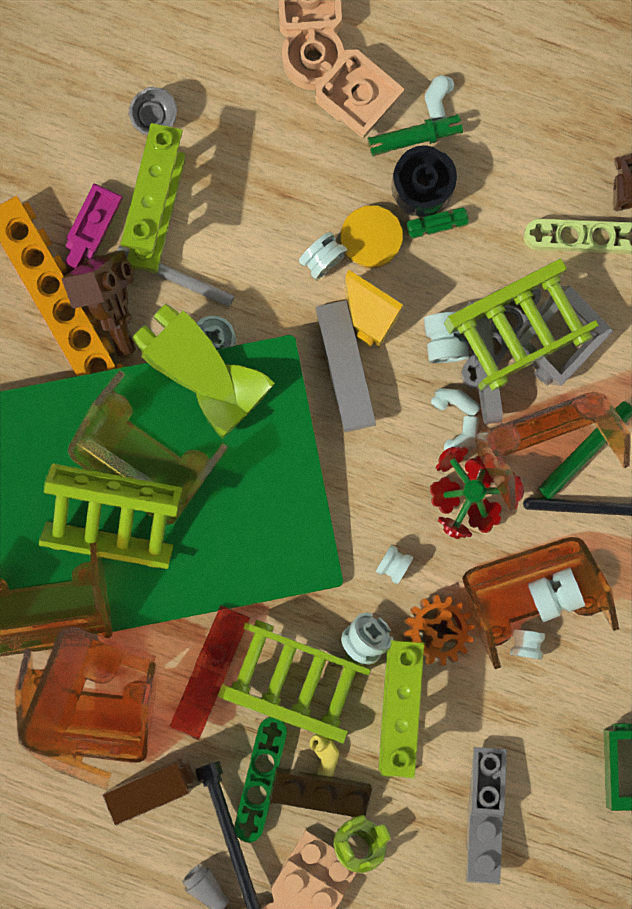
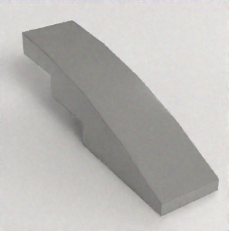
(345, 366)

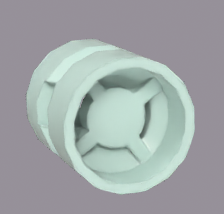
(444, 347)
(556, 594)

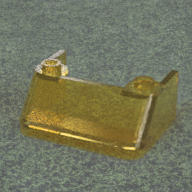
(117, 447)

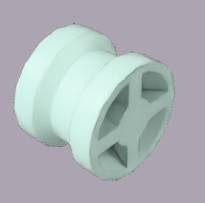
(394, 564)
(527, 644)

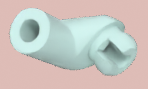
(437, 90)
(455, 397)
(468, 435)

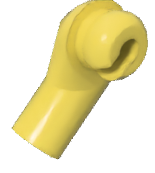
(327, 754)

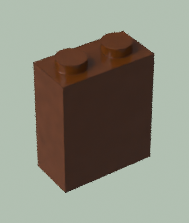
(149, 791)

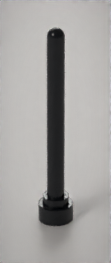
(578, 506)
(211, 778)

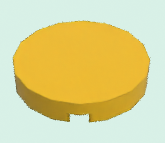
(371, 236)

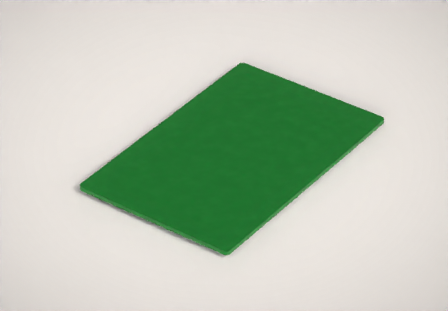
(245, 536)

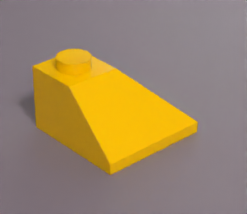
(370, 310)

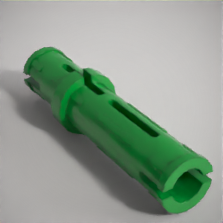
(415, 135)

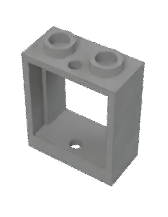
(544, 369)

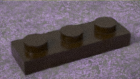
(320, 792)

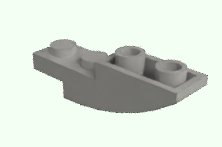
(486, 815)

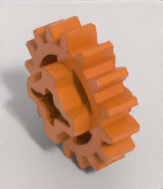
(443, 617)

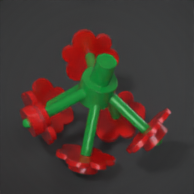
(476, 486)

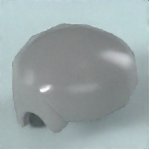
(152, 106)

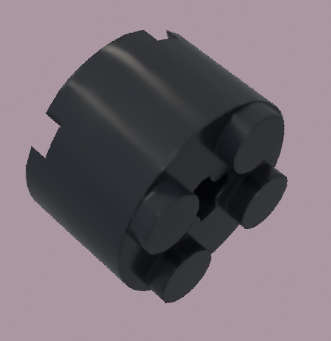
(433, 167)

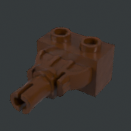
(102, 287)

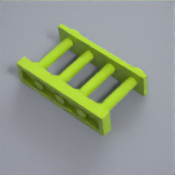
(154, 198)
(521, 293)
(116, 491)
(270, 702)
(401, 709)

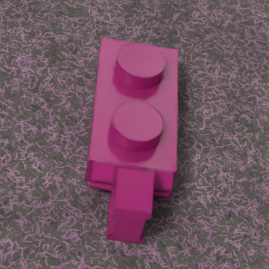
(91, 225)

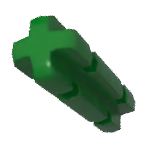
(437, 223)

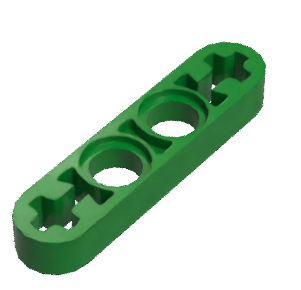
(258, 778)

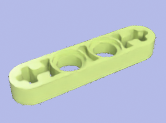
(584, 230)

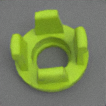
(374, 835)

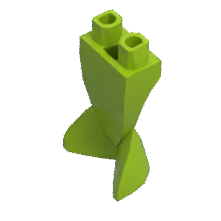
(191, 360)

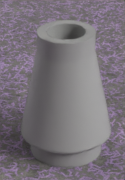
(204, 887)

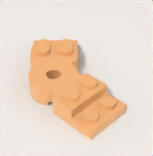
(343, 81)
(310, 877)

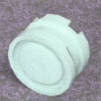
(323, 255)
(218, 331)
(366, 639)

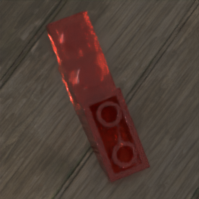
(209, 673)

